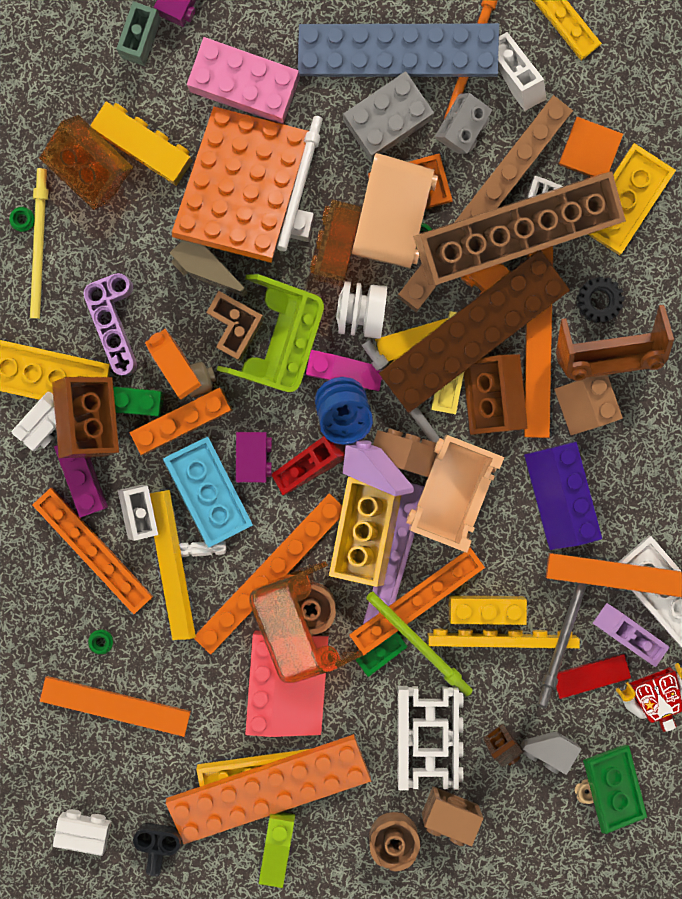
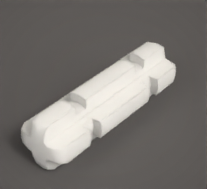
(201, 549)

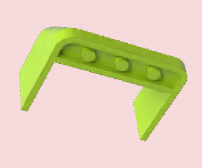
(291, 339)

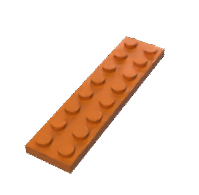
(268, 789)

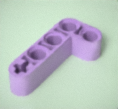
(115, 327)

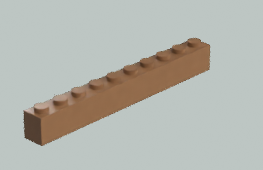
(499, 184)

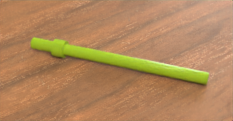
(450, 674)

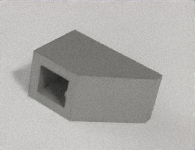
(553, 749)

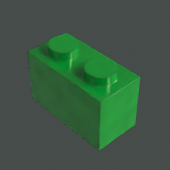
(138, 401)

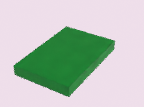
(615, 789)

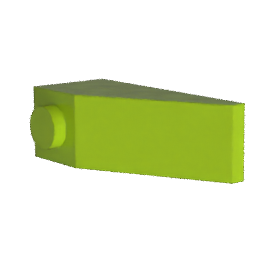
(276, 849)

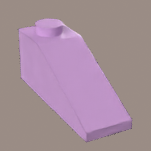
(374, 468)
(631, 635)

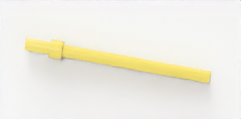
(40, 195)

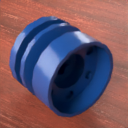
(343, 410)

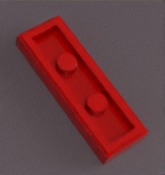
(592, 676)

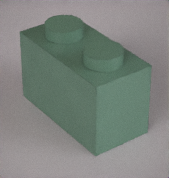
(138, 33)

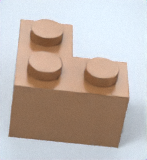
(241, 324)
(407, 452)

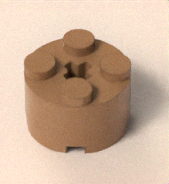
(325, 606)
(385, 852)

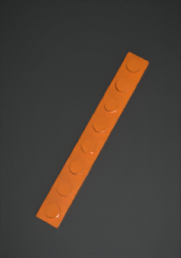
(274, 567)

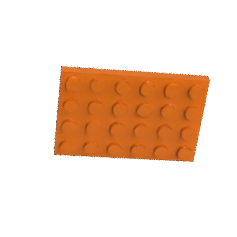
(240, 184)

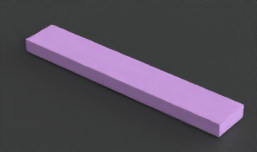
(399, 552)

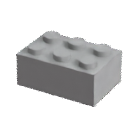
(388, 116)

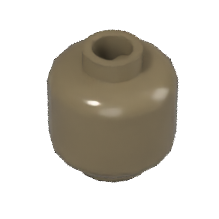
(205, 376)

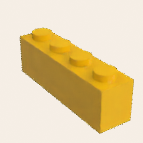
(141, 143)

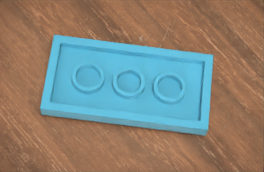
(207, 492)

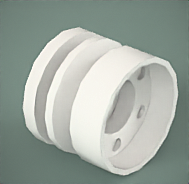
(362, 310)

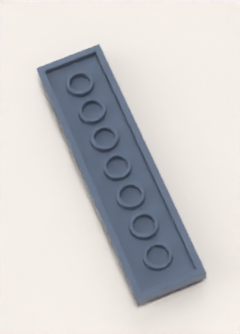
(398, 48)

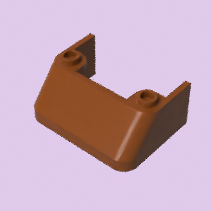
(615, 354)

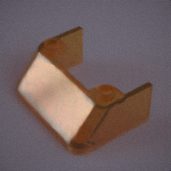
(287, 631)

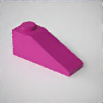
(331, 366)

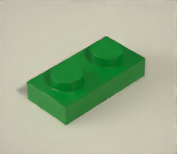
(381, 654)

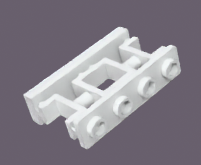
(409, 737)

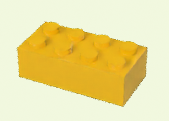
(364, 534)

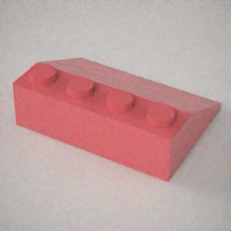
(278, 706)

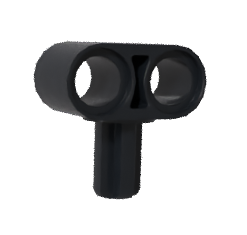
(157, 846)

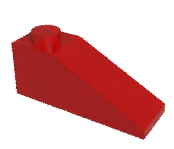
(308, 465)

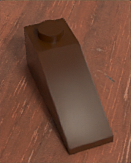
(503, 746)

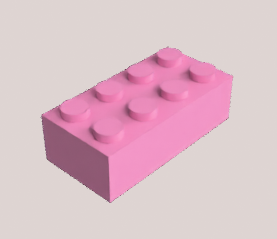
(243, 80)

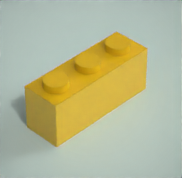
(488, 610)

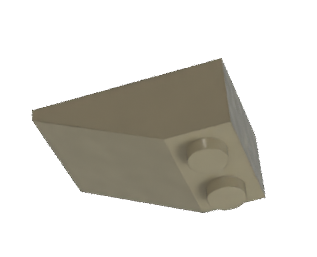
(204, 266)

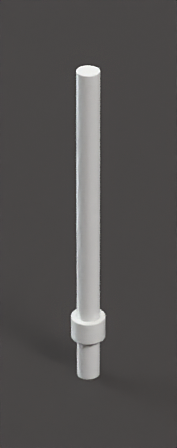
(312, 141)

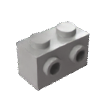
(463, 123)

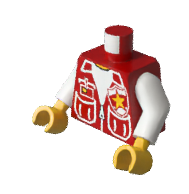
(655, 697)

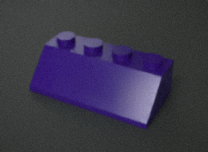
(563, 496)

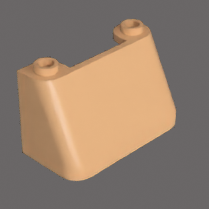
(393, 211)
(454, 492)

